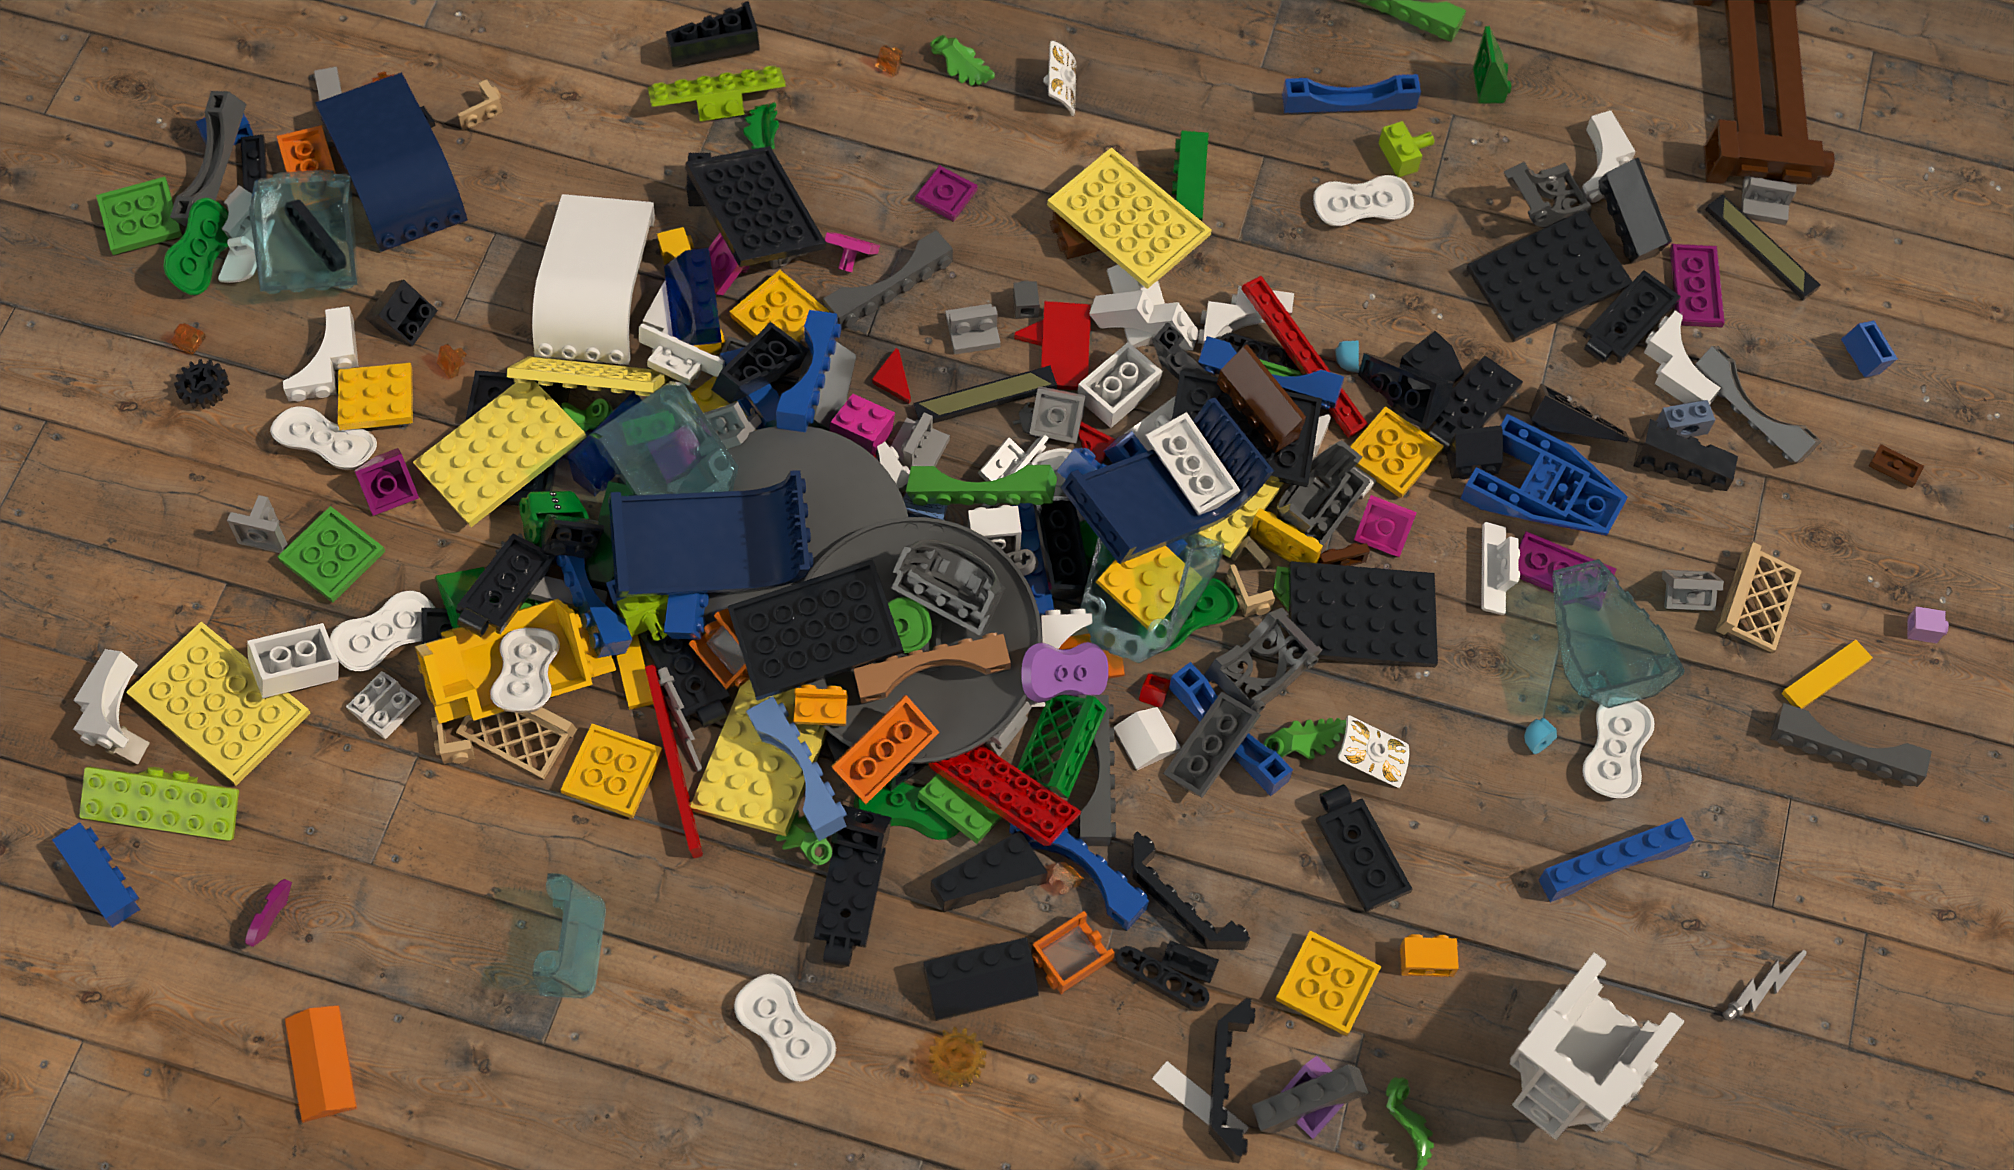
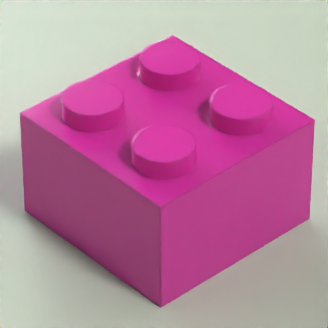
(863, 423)

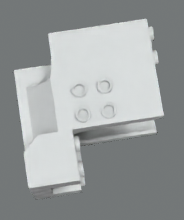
(1585, 1057)

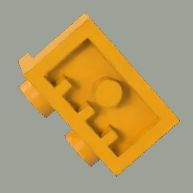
(820, 706)

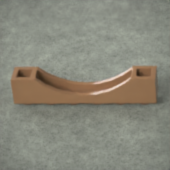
(983, 655)

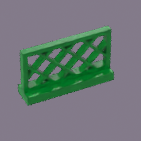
(1074, 747)

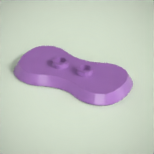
(1057, 672)

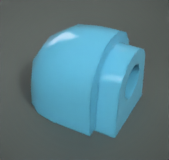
(1348, 355)
(1539, 735)

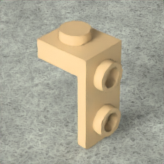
(488, 109)
(1255, 604)
(455, 752)

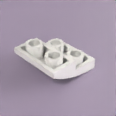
(383, 705)

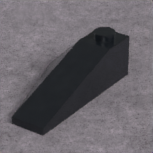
(1411, 391)
(1556, 413)

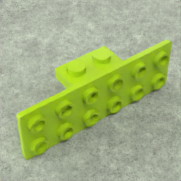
(717, 95)
(159, 802)

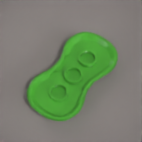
(911, 622)

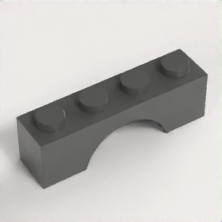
(1326, 1090)

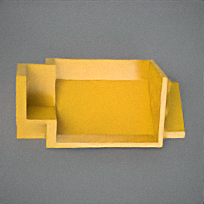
(465, 666)

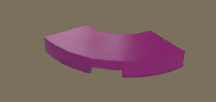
(262, 922)

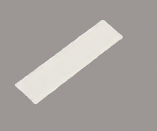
(1191, 1095)

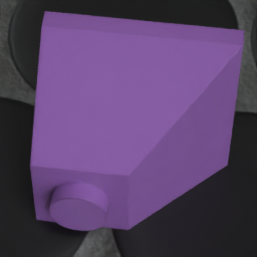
(1317, 1120)

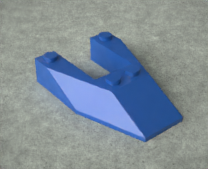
(1559, 489)

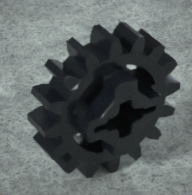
(202, 384)

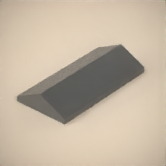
(1211, 745)

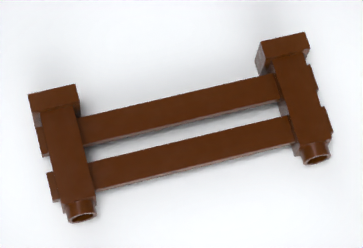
(1741, 145)

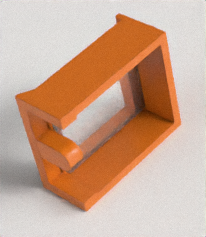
(722, 651)
(1070, 953)

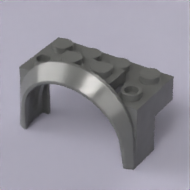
(1346, 486)
(956, 568)

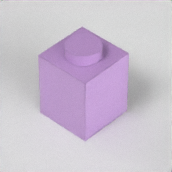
(1926, 625)

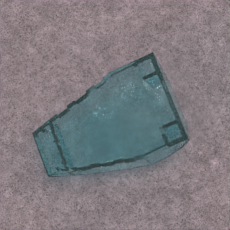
(1607, 641)

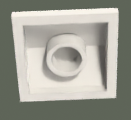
(1146, 737)

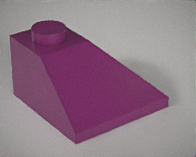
(386, 482)

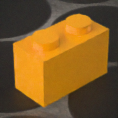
(1429, 956)

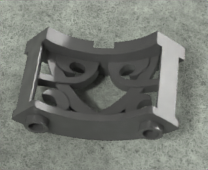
(1554, 179)
(1267, 630)

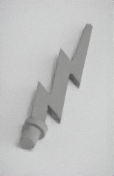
(675, 705)
(1755, 996)

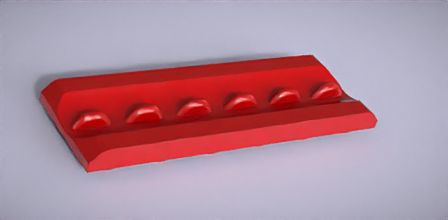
(1009, 793)

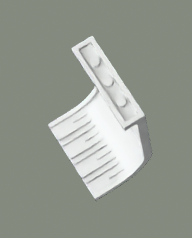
(589, 279)

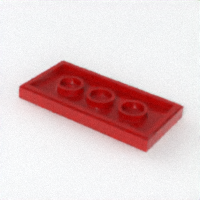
(1066, 342)

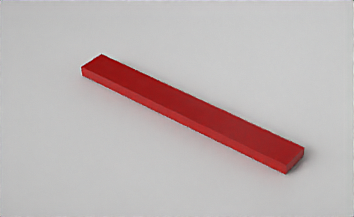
(1300, 349)
(674, 762)

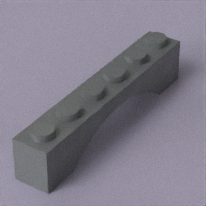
(223, 120)
(855, 302)
(1793, 439)
(1800, 729)
(1095, 818)

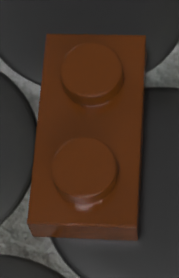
(1896, 466)
(1348, 556)

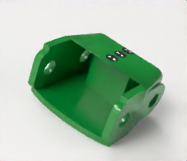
(539, 504)

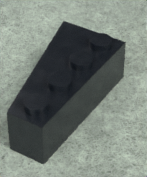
(759, 364)

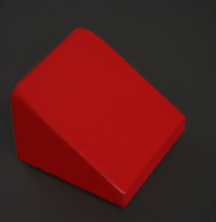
(1154, 690)

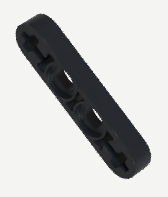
(315, 235)
(1264, 349)
(1160, 982)

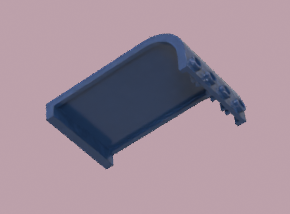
(393, 161)
(1140, 506)
(710, 540)

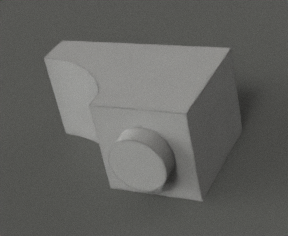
(238, 220)

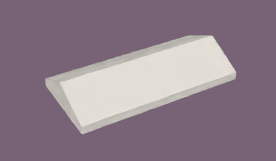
(1124, 282)
(1193, 464)

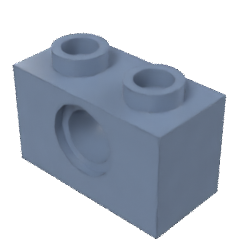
(1688, 419)

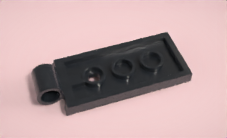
(1635, 313)
(1480, 394)
(508, 578)
(687, 670)
(1367, 858)
(850, 887)

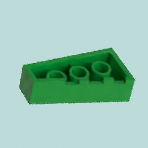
(1191, 171)

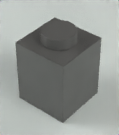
(1026, 300)

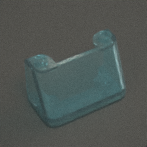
(574, 967)

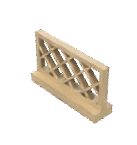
(1738, 594)
(542, 718)

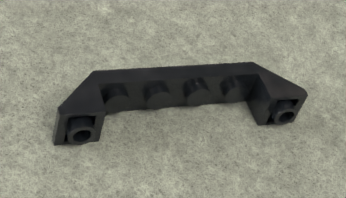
(1172, 355)
(1229, 938)
(1229, 1139)

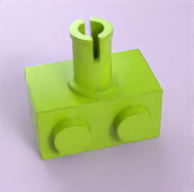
(1403, 149)
(644, 614)

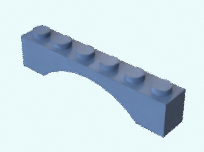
(819, 807)

